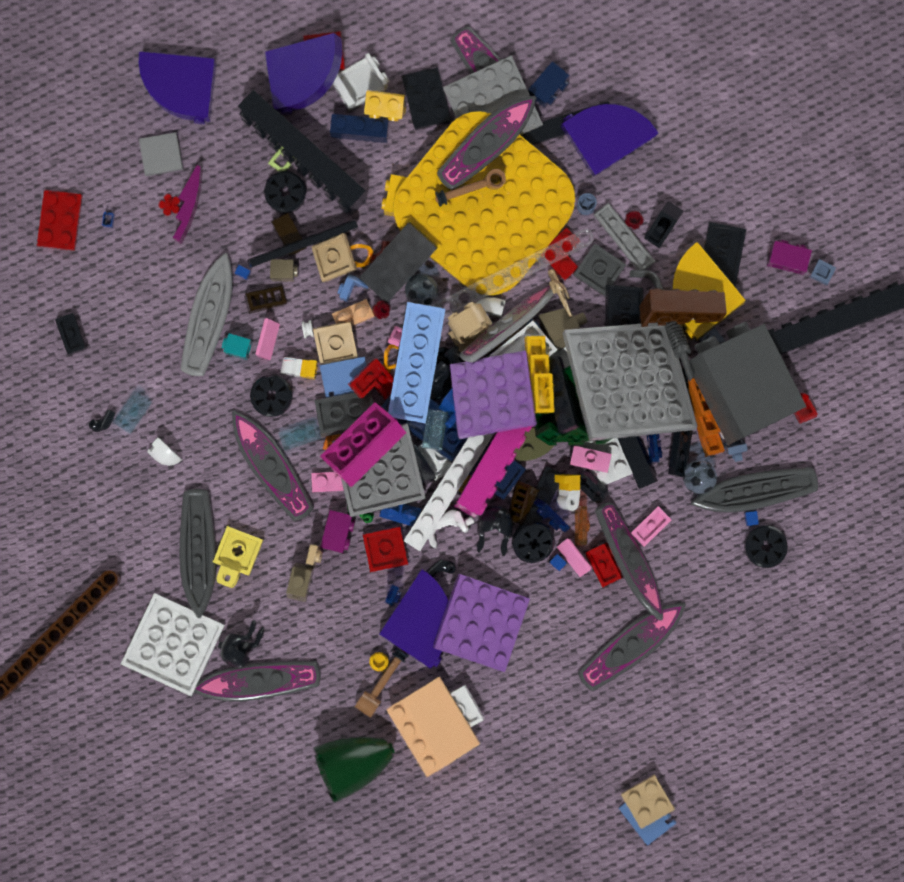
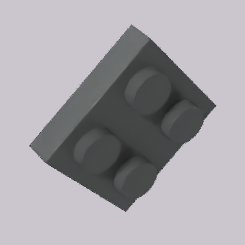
(599, 269)

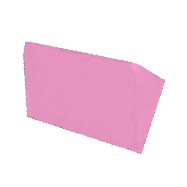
(267, 339)
(574, 557)

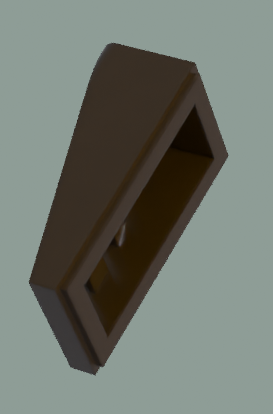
(255, 294)
(529, 499)

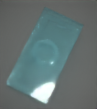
(434, 429)
(299, 435)

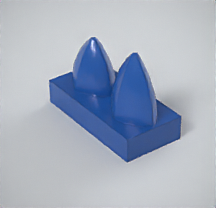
(402, 513)

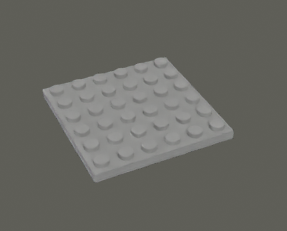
(628, 381)

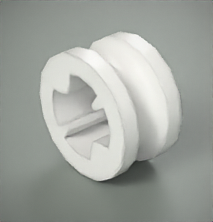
(307, 329)

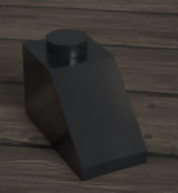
(663, 224)

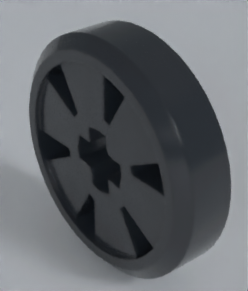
(295, 187)
(259, 395)
(756, 539)
(537, 551)

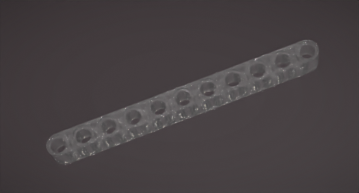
(525, 271)

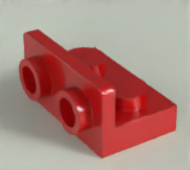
(604, 564)

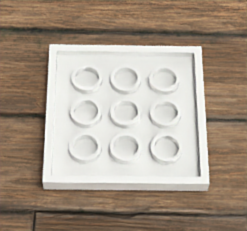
(172, 644)

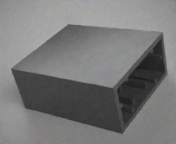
(745, 381)

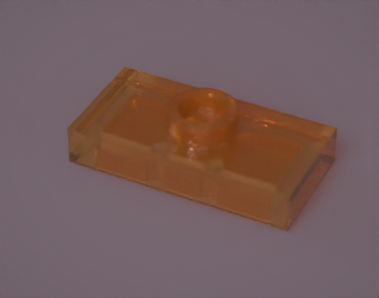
(581, 526)

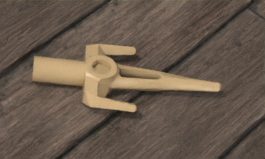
(560, 289)

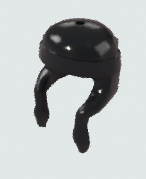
(495, 518)
(234, 651)

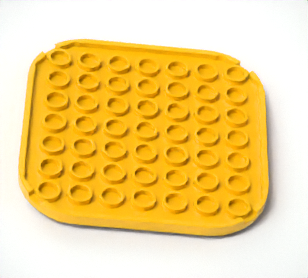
(487, 226)

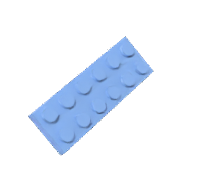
(416, 362)

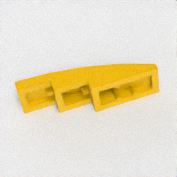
(540, 374)

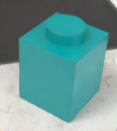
(237, 346)

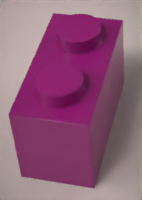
(789, 257)
(337, 531)

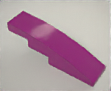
(190, 198)

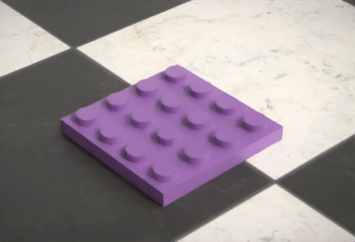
(493, 394)
(481, 623)

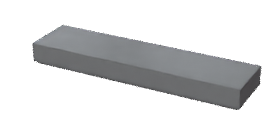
(624, 237)

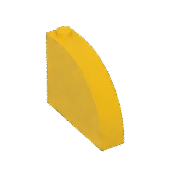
(700, 273)

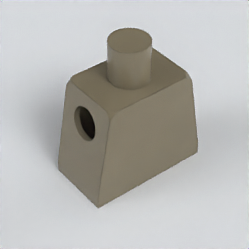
(557, 321)
(300, 582)

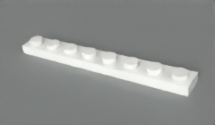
(446, 490)

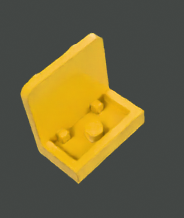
(384, 105)

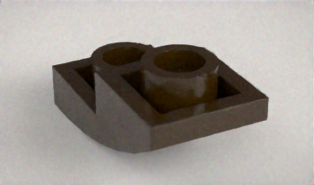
(286, 231)

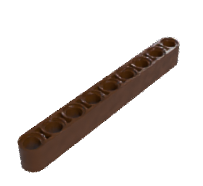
(64, 630)

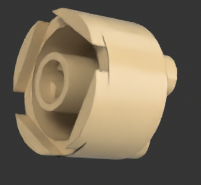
(469, 322)

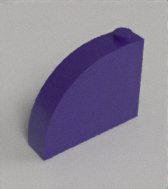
(303, 72)
(180, 84)
(607, 134)
(418, 620)

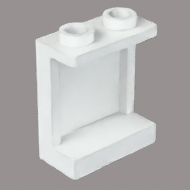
(359, 78)

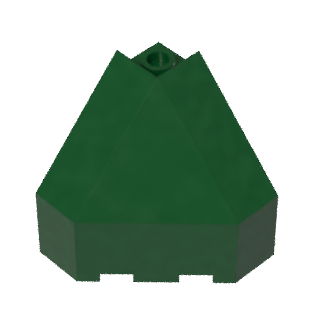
(547, 429)

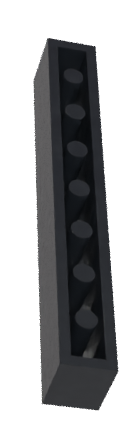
(839, 319)

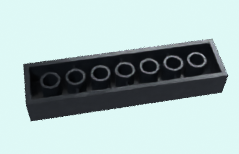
(302, 152)

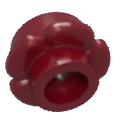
(639, 219)
(377, 310)

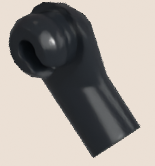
(102, 424)
(443, 566)

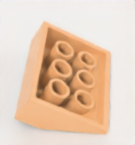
(433, 726)

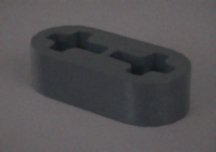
(592, 486)

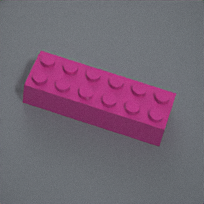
(490, 471)

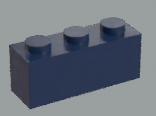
(359, 128)

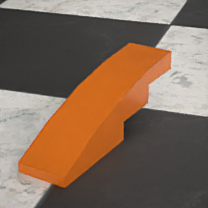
(706, 424)

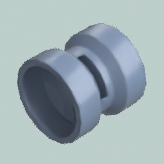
(586, 200)

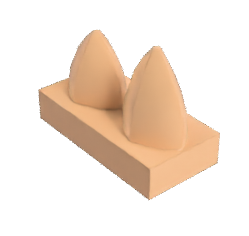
(355, 313)

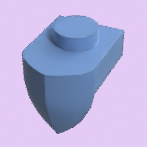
(346, 288)

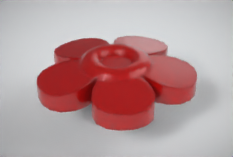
(169, 205)

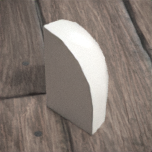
(493, 306)
(163, 453)

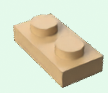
(314, 555)

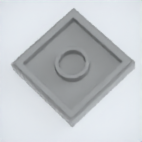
(160, 154)

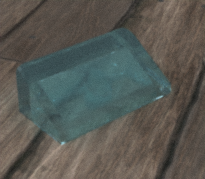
(132, 412)

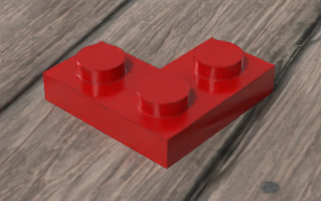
(565, 266)
(371, 377)

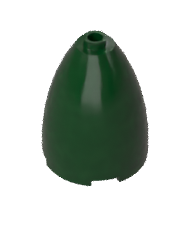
(351, 763)

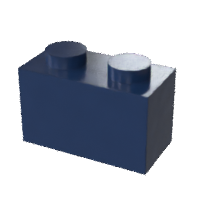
(549, 84)

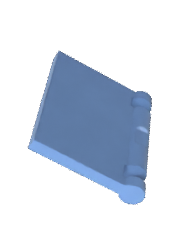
(339, 374)
(652, 830)

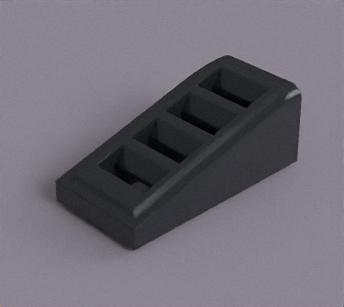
(425, 470)

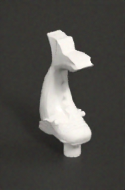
(451, 518)

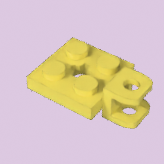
(232, 564)

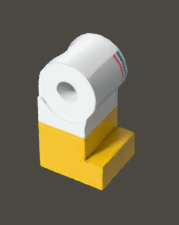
(299, 368)
(568, 491)

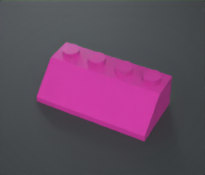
(363, 444)

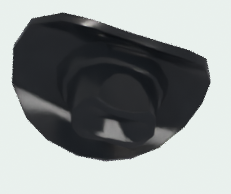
(442, 376)

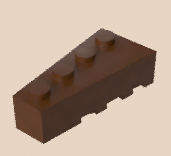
(682, 306)

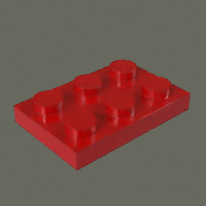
(59, 220)

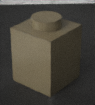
(283, 270)

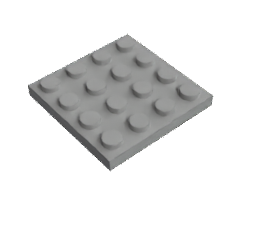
(490, 90)
(389, 482)

